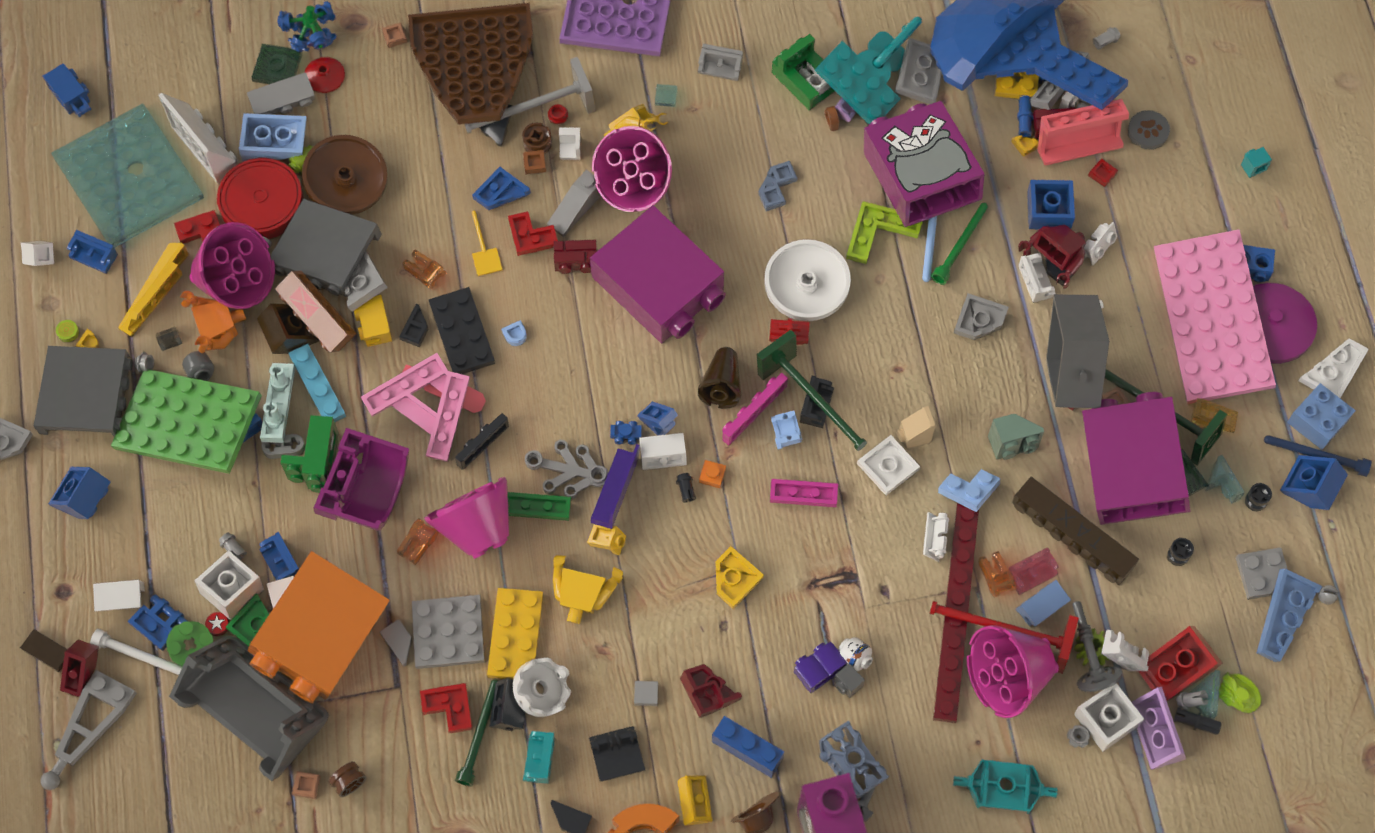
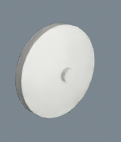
(807, 280)

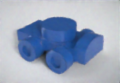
(625, 431)

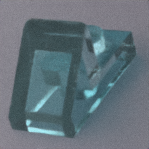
(1223, 475)

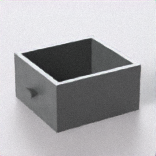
(1077, 351)

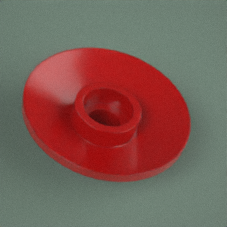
(328, 80)

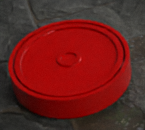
(260, 195)

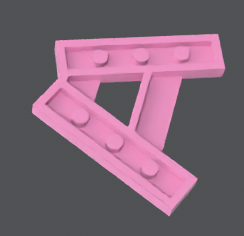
(399, 395)

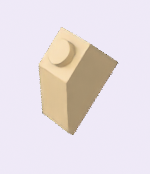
(917, 428)

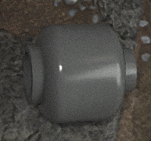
(198, 366)

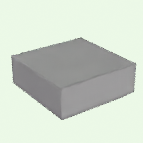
(646, 693)

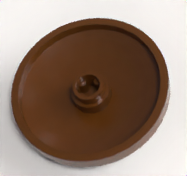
(345, 174)

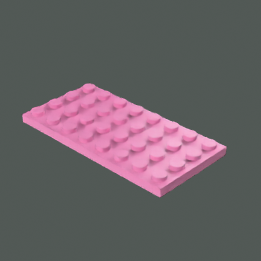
(1214, 317)

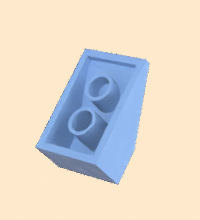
(272, 136)

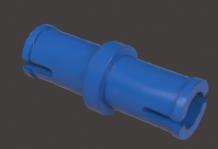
(1025, 116)

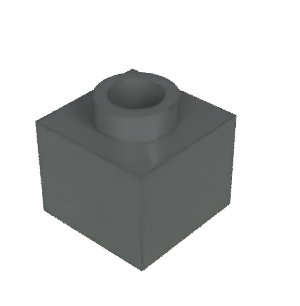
(848, 681)

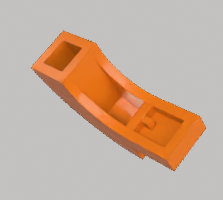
(645, 816)

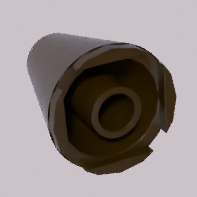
(721, 380)

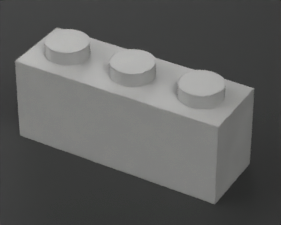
(282, 95)

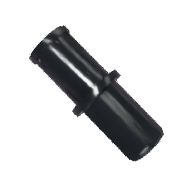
(1197, 721)

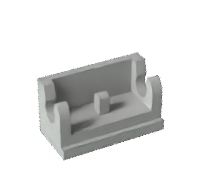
(720, 62)

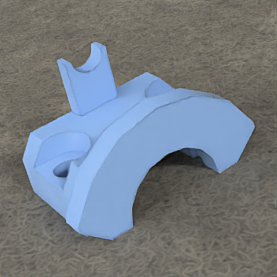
(786, 430)

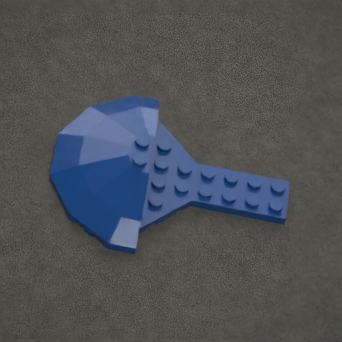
(1012, 38)

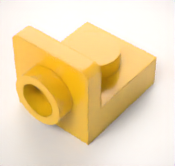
(607, 538)

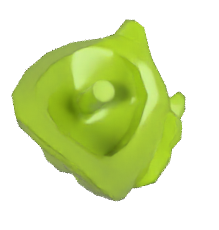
(1240, 693)

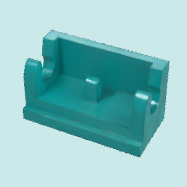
(539, 757)

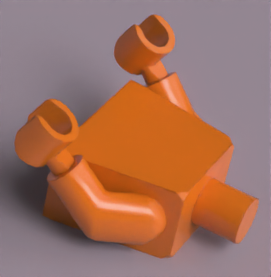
(213, 321)

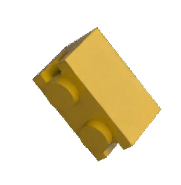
(374, 322)

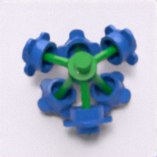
(305, 23)

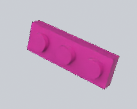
(803, 493)

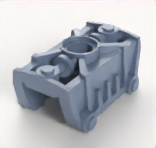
(839, 760)

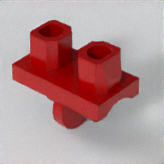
(780, 327)

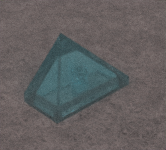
(1211, 686)

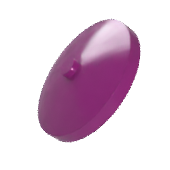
(1286, 321)

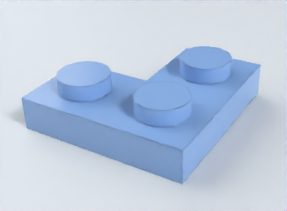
(970, 494)

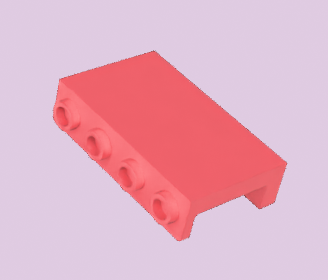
(1081, 132)

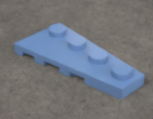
(1289, 603)

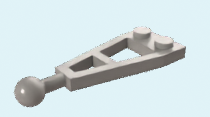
(107, 691)

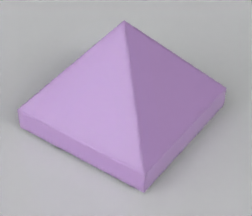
(844, 110)

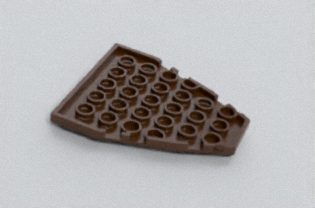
(473, 57)

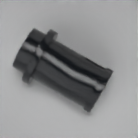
(686, 487)

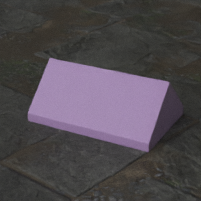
(1158, 730)

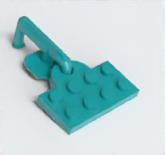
(864, 77)

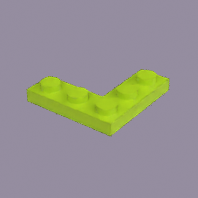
(869, 219)

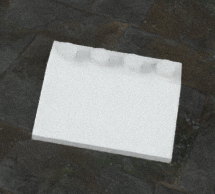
(199, 137)

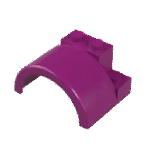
(365, 490)

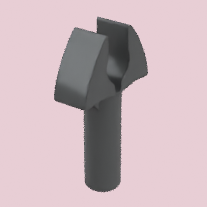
(863, 804)

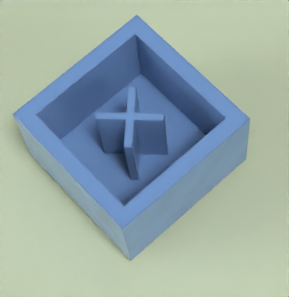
(1321, 416)

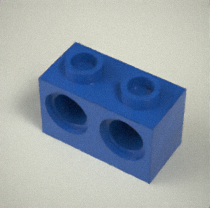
(1260, 256)

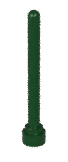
(466, 774)

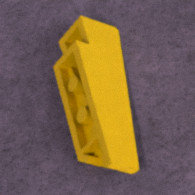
(156, 287)

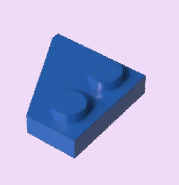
(500, 190)

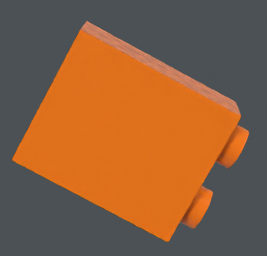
(316, 628)

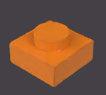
(712, 474)

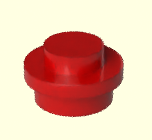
(557, 114)

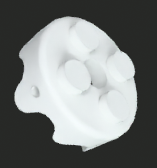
(553, 680)

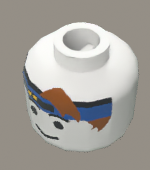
(856, 653)

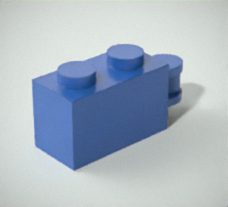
(68, 90)

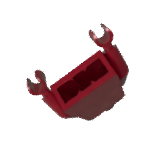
(1060, 246)

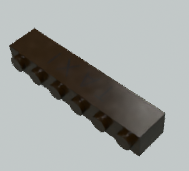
(1075, 531)

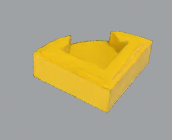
(1025, 145)
(88, 340)

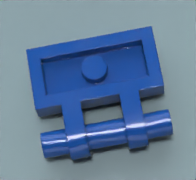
(152, 626)

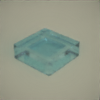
(666, 95)

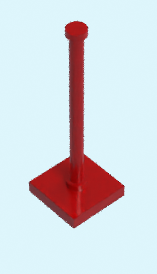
(1062, 643)

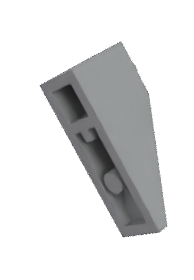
(575, 203)

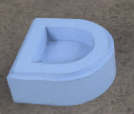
(515, 333)

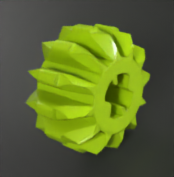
(1098, 641)

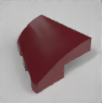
(707, 690)

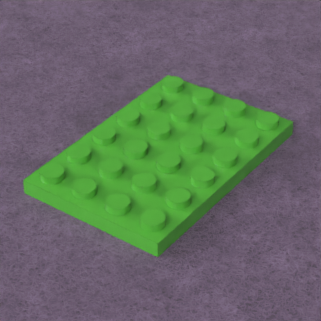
(186, 420)

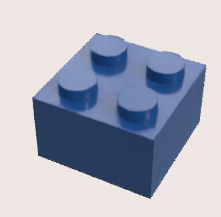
(1050, 203)

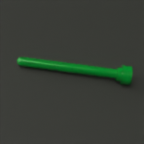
(942, 273)

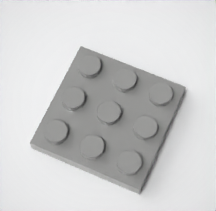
(448, 632)

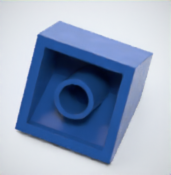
(1314, 481)
(80, 492)

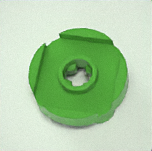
(183, 631)

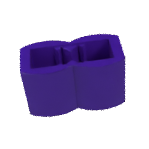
(820, 666)

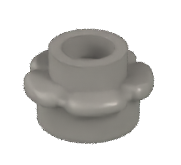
(144, 362)
(1078, 730)

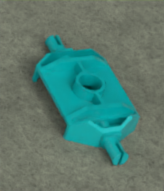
(987, 792)

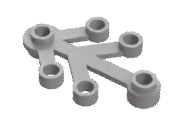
(570, 469)

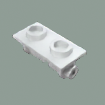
(1104, 236)
(934, 541)

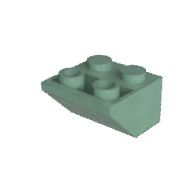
(1014, 435)

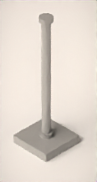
(580, 86)

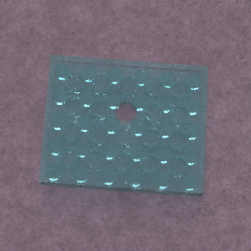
(121, 201)

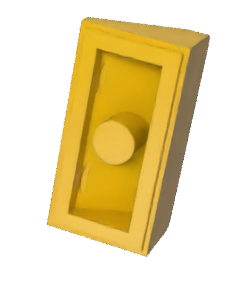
(694, 800)

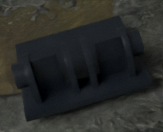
(617, 753)

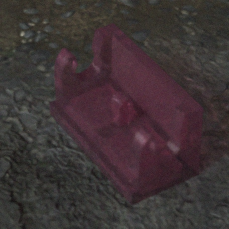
(1034, 570)

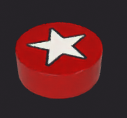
(217, 623)

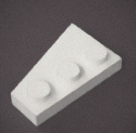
(1337, 368)

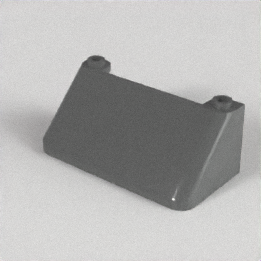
(248, 703)

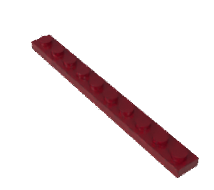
(953, 629)

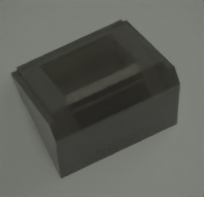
(168, 338)

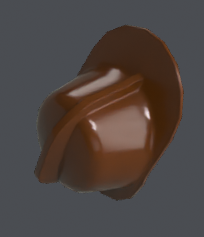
(759, 816)

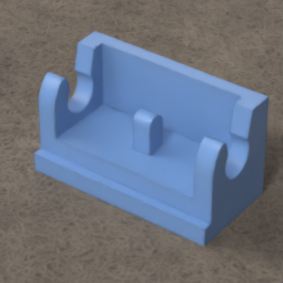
(1043, 604)

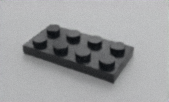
(461, 331)

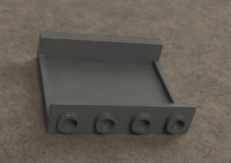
(324, 245)
(83, 389)

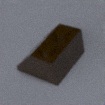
(283, 329)

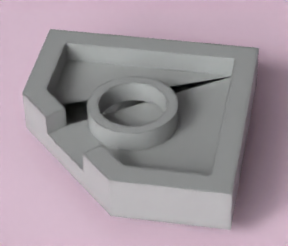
(979, 317)
(12, 439)
(1260, 571)

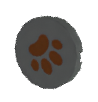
(1148, 129)

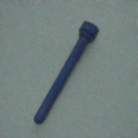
(1361, 466)

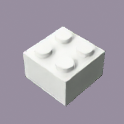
(229, 584)
(1109, 716)

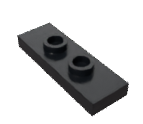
(476, 446)

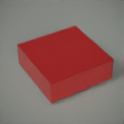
(1102, 172)

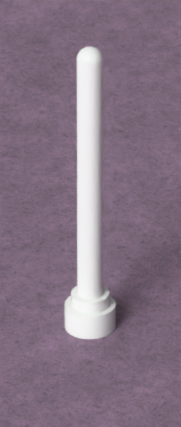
(103, 640)

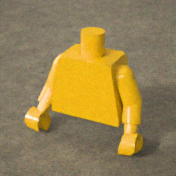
(638, 117)
(581, 590)

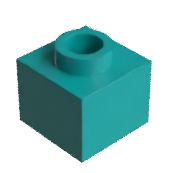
(1256, 161)

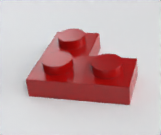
(196, 226)
(528, 239)
(453, 701)

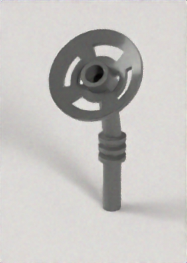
(1098, 675)

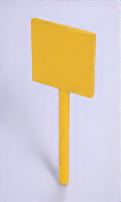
(486, 260)

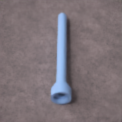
(929, 249)

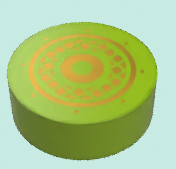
(67, 331)

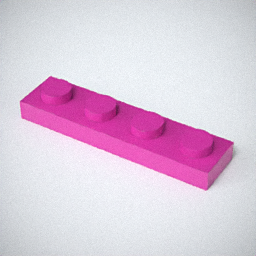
(759, 404)

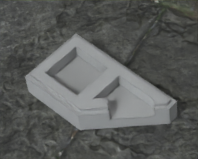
(398, 640)

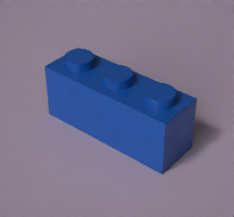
(747, 746)

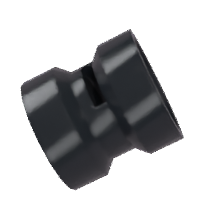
(1261, 493)
(1182, 547)

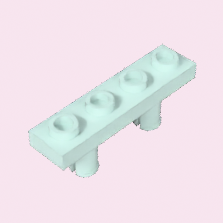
(277, 402)

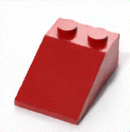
(1180, 663)

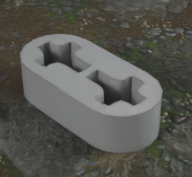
(284, 448)

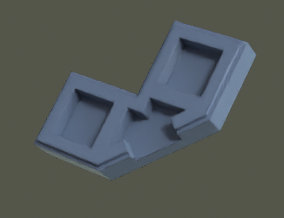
(776, 177)

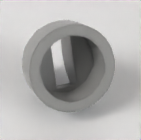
(1328, 598)

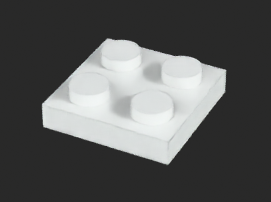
(888, 465)

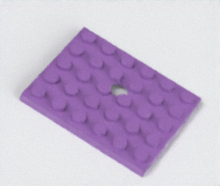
(616, 25)

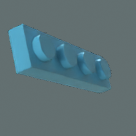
(316, 383)

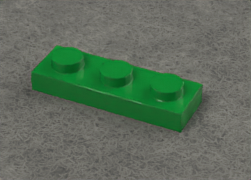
(539, 506)

